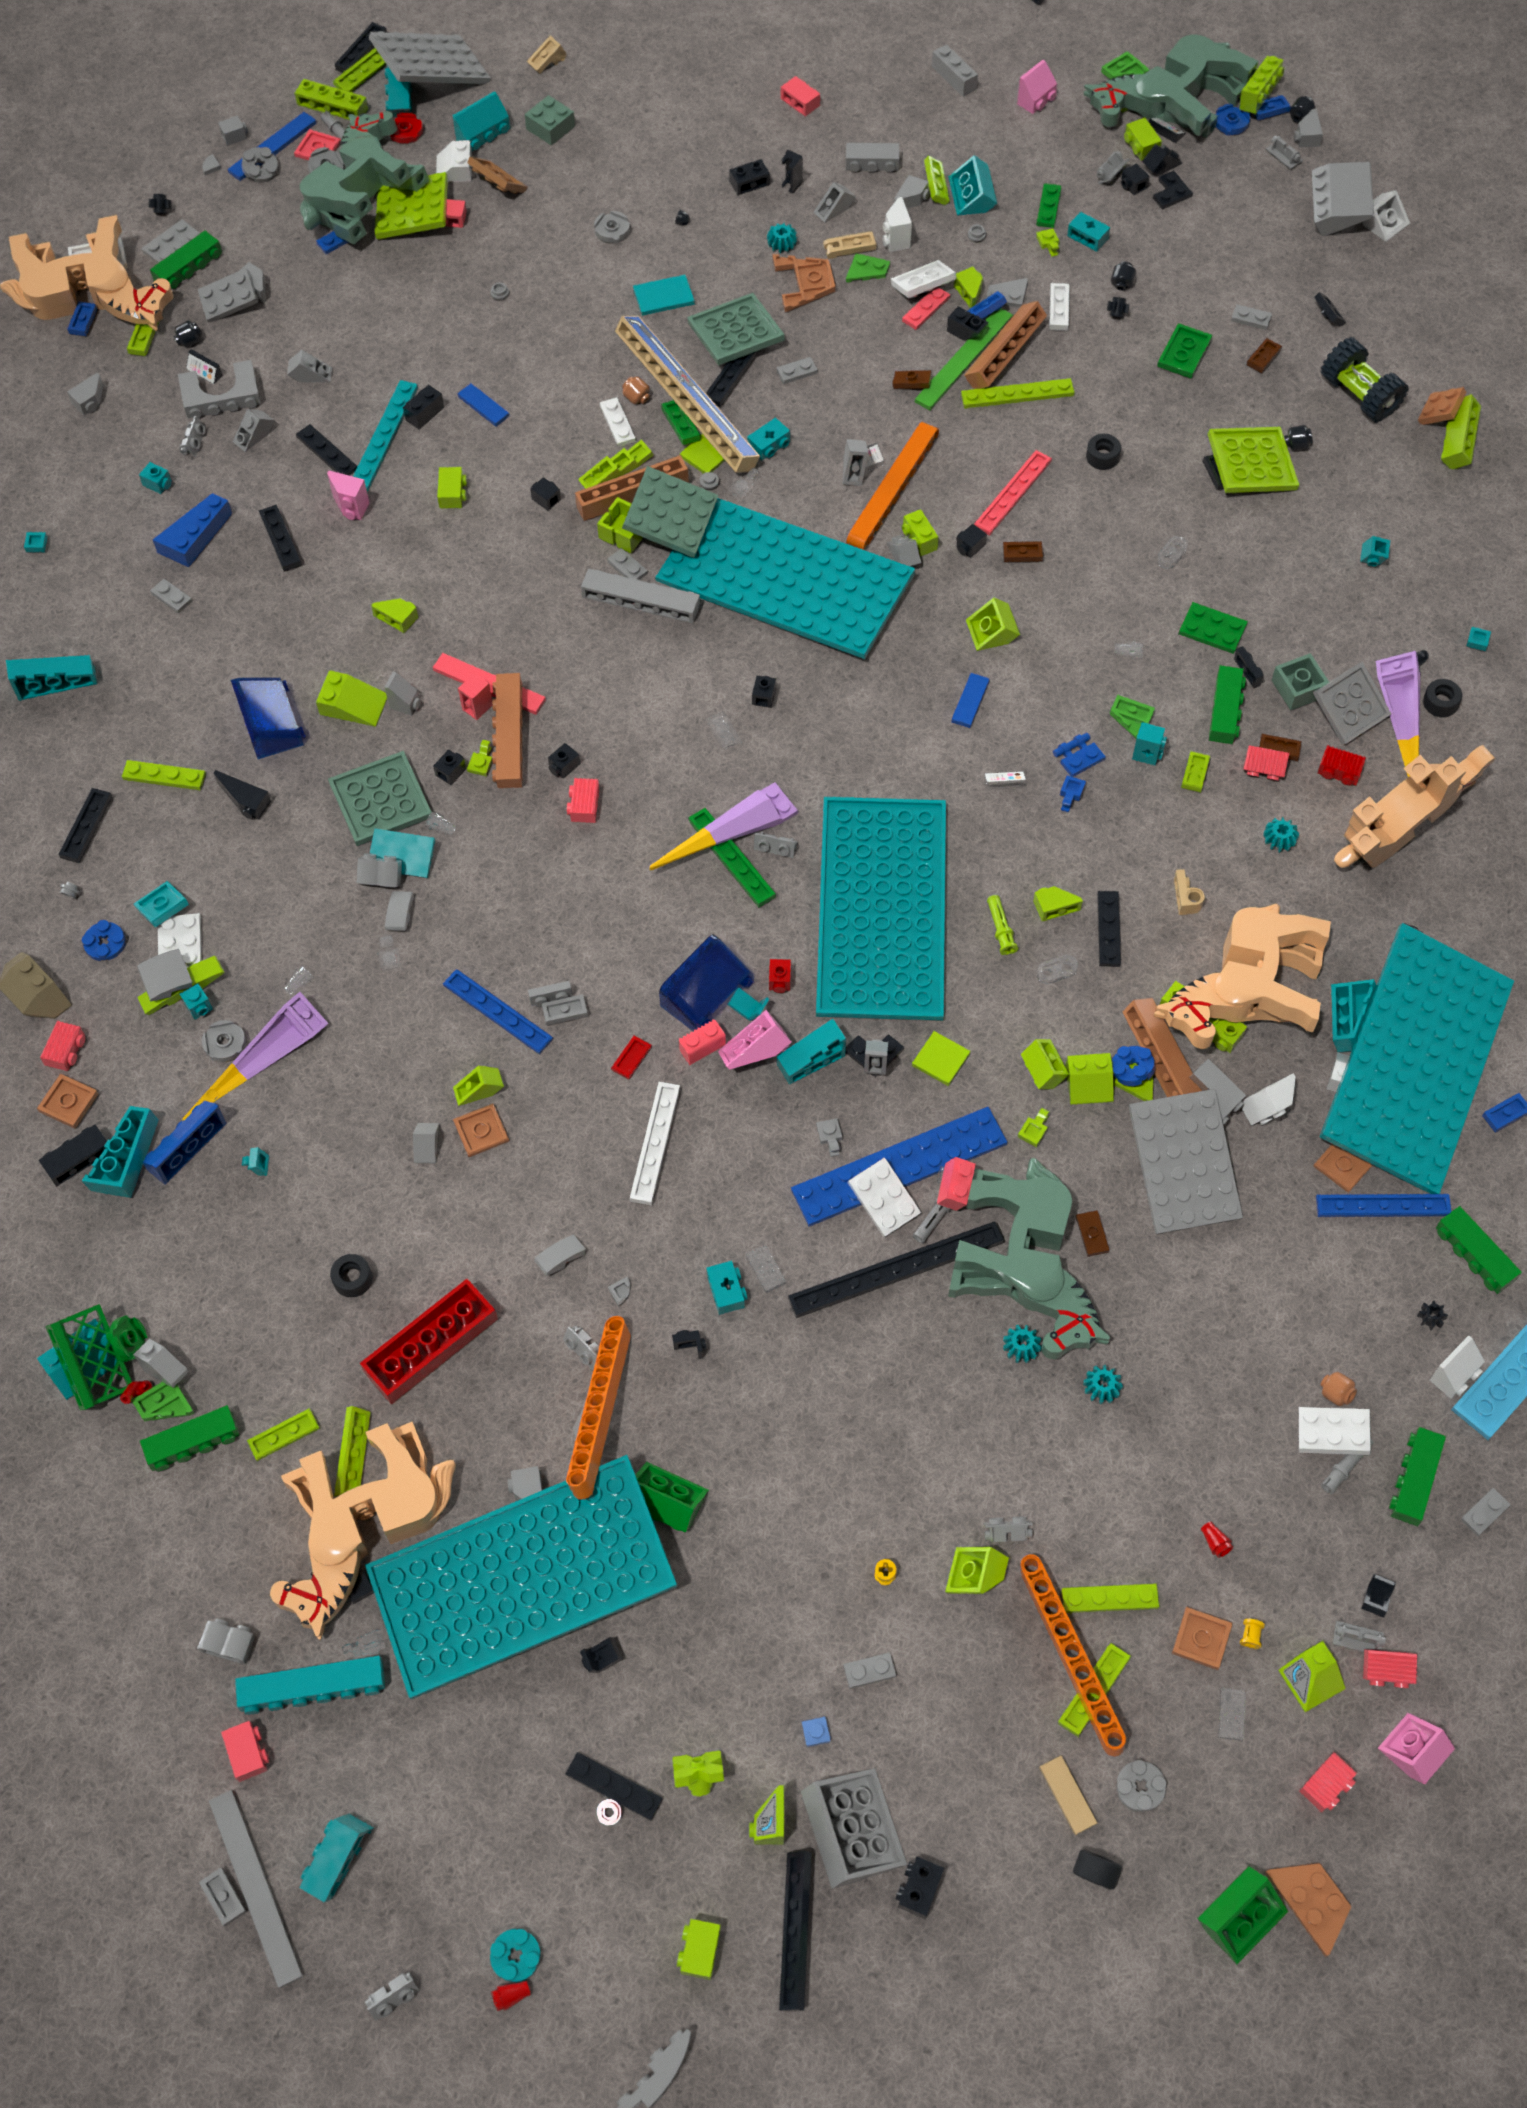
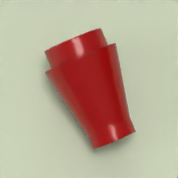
(1217, 1541)
(509, 1995)

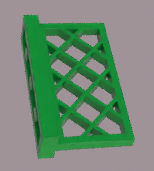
(70, 1362)

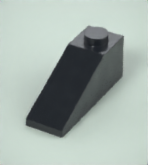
(248, 798)

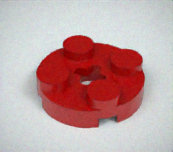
(410, 134)

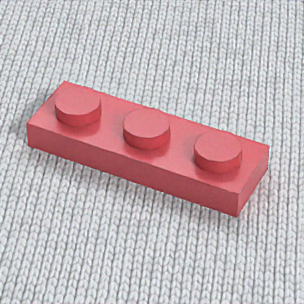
(926, 308)

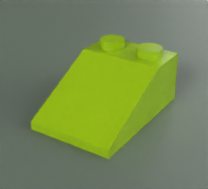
(350, 699)

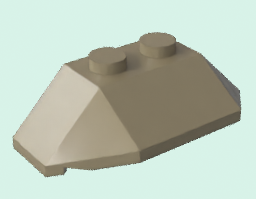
(32, 989)

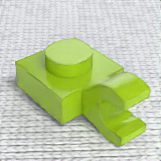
(1049, 240)
(481, 762)
(1034, 1129)

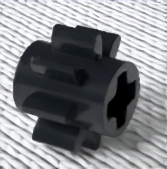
(159, 203)
(1118, 307)
(1434, 1320)

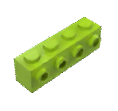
(1261, 84)
(327, 98)
(1461, 434)
(1227, 1033)

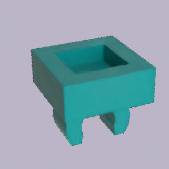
(257, 1161)

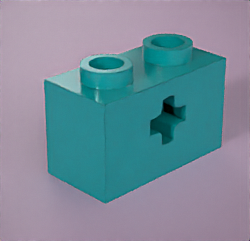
(1088, 231)
(769, 438)
(1149, 744)
(725, 1299)

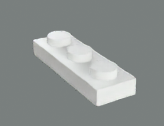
(1059, 306)
(617, 422)

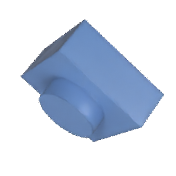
(816, 1731)

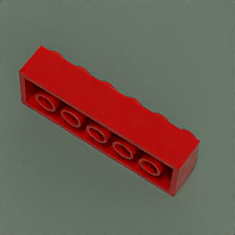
(429, 1341)

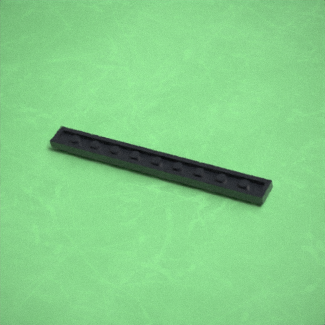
(890, 1270)

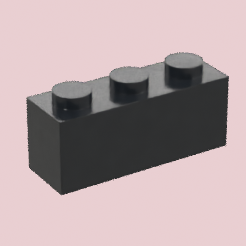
(74, 1155)

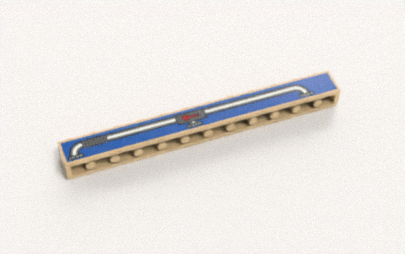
(687, 394)

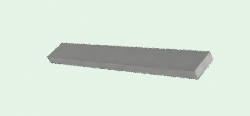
(255, 1889)

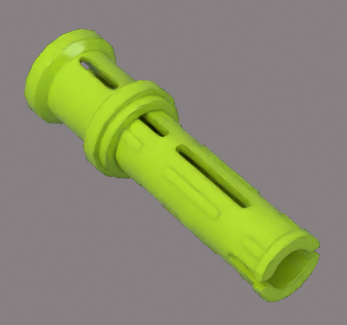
(1003, 933)

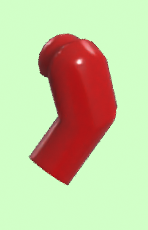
(135, 1389)

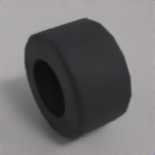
(1100, 460)
(1439, 707)
(356, 1287)
(1097, 1869)

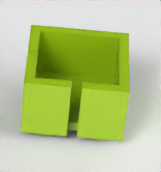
(611, 527)

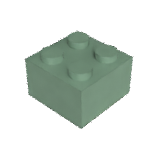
(550, 120)
(1298, 681)

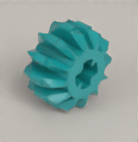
(782, 237)
(1281, 834)
(1022, 1351)
(1101, 1392)

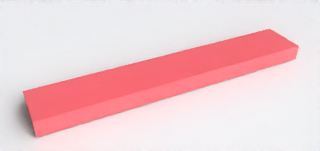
(1013, 492)
(462, 671)

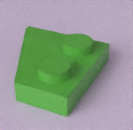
(1124, 65)
(866, 268)
(1131, 714)
(162, 1403)

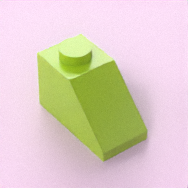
(969, 285)
(396, 613)
(1055, 902)
(478, 1084)

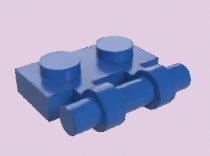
(1081, 760)

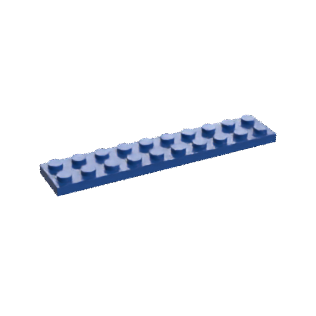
(910, 1160)

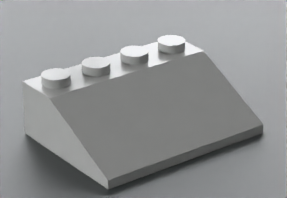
(1342, 195)
(851, 1827)

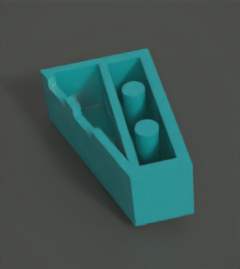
(812, 1052)

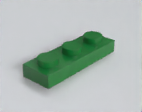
(1048, 205)
(680, 423)

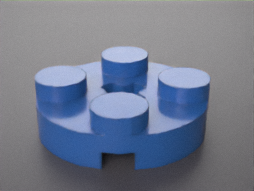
(1232, 126)
(104, 930)
(1129, 1055)

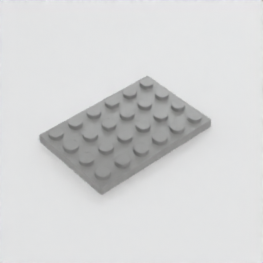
(429, 58)
(1185, 1161)

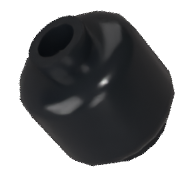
(1301, 108)
(1123, 276)
(187, 334)
(1299, 438)

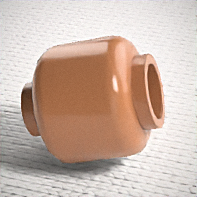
(636, 390)
(1338, 1389)

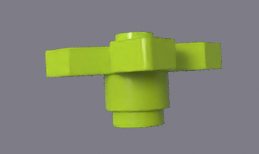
(698, 1772)

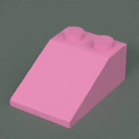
(756, 1042)

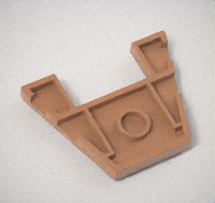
(812, 276)

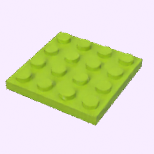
(411, 211)
(1253, 459)

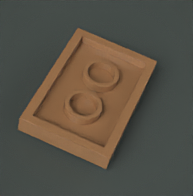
(495, 174)

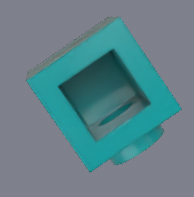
(155, 478)
(1375, 551)
(196, 1001)

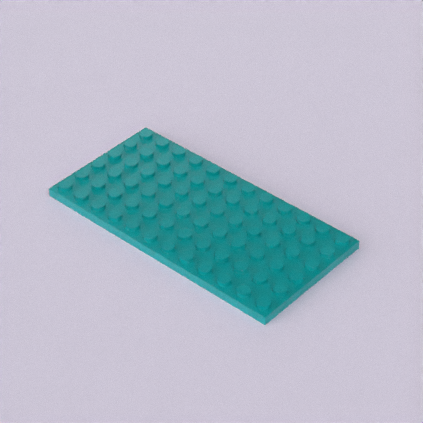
(790, 578)
(882, 909)
(1417, 1060)
(519, 1578)

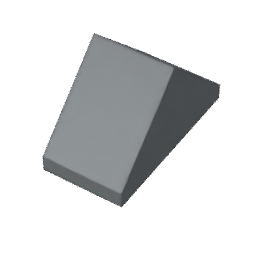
(425, 1142)

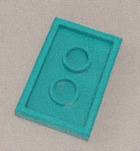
(663, 295)
(411, 849)

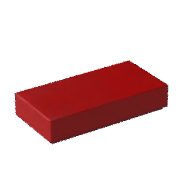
(631, 1057)

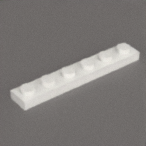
(655, 1143)

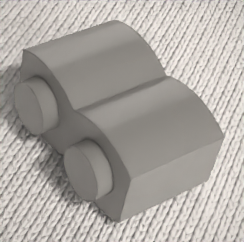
(379, 871)
(226, 1641)

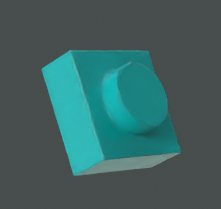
(35, 541)
(1478, 638)

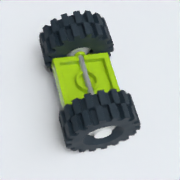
(1348, 367)

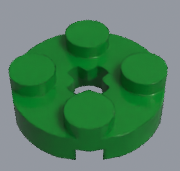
(119, 1339)

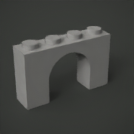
(242, 394)
(1229, 1096)

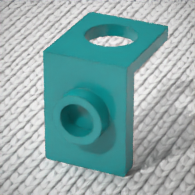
(746, 1005)

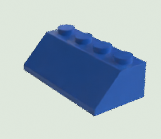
(185, 1141)

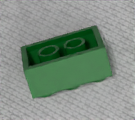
(670, 1496)
(1243, 1914)

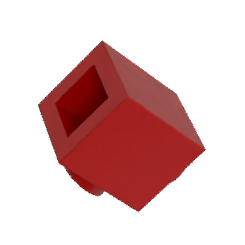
(779, 975)

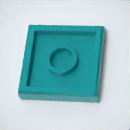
(161, 904)

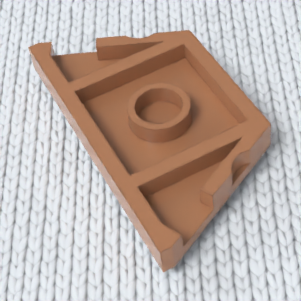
(1313, 1901)

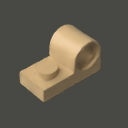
(548, 52)
(1185, 894)

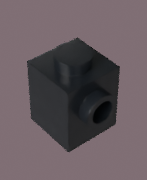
(1134, 179)
(545, 493)
(971, 540)
(764, 691)
(563, 761)
(449, 767)

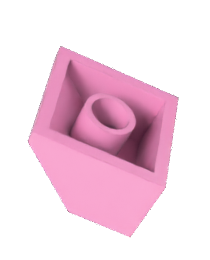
(1037, 88)
(349, 494)
(1417, 1747)

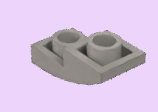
(398, 911)
(558, 1254)

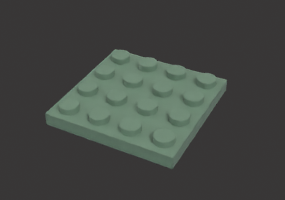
(735, 328)
(670, 511)
(380, 797)

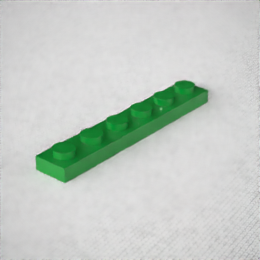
(736, 863)

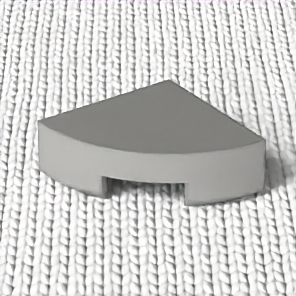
(210, 165)
(620, 1291)

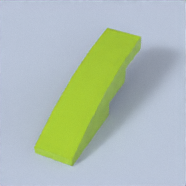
(617, 466)
(200, 973)

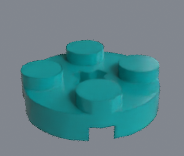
(502, 1949)

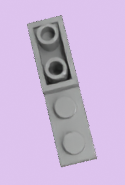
(665, 2067)

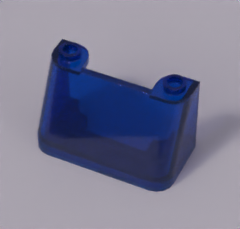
(267, 714)
(704, 983)

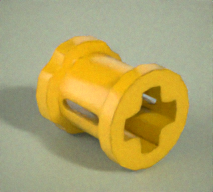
(891, 1568)
(1252, 1633)

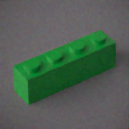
(187, 259)
(1226, 705)
(1478, 1250)
(189, 1438)
(1418, 1476)

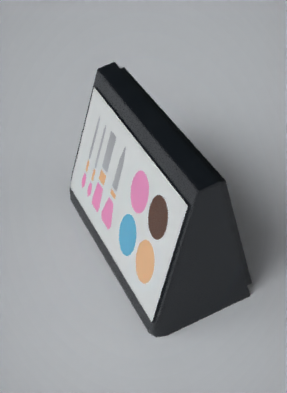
(1166, 129)
(203, 366)

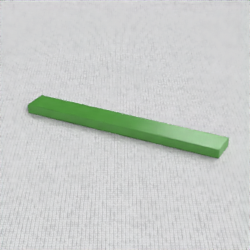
(962, 360)

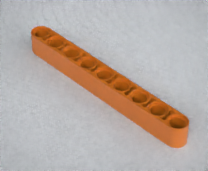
(891, 486)
(598, 1408)
(1072, 1665)

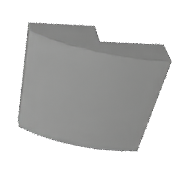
(164, 975)

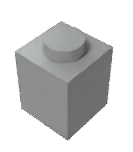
(233, 130)

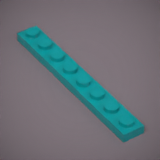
(385, 432)

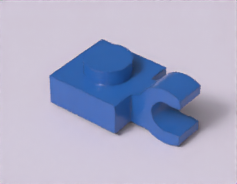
(1071, 790)

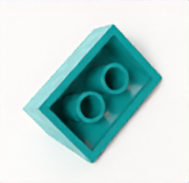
(481, 121)
(972, 187)
(52, 1365)

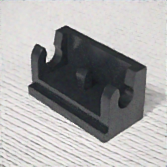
(794, 170)

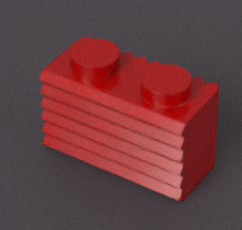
(1341, 765)

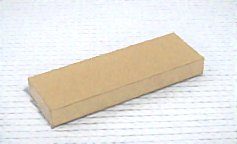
(1068, 1795)

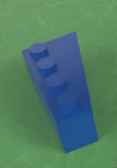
(193, 531)

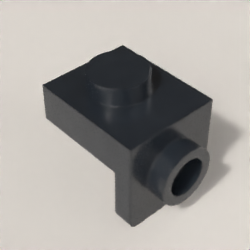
(688, 1339)
(1378, 1595)
(601, 1656)

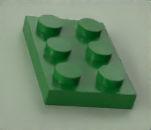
(1184, 350)
(1213, 627)

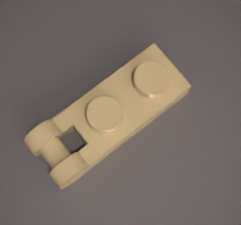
(849, 244)

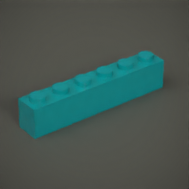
(310, 1684)

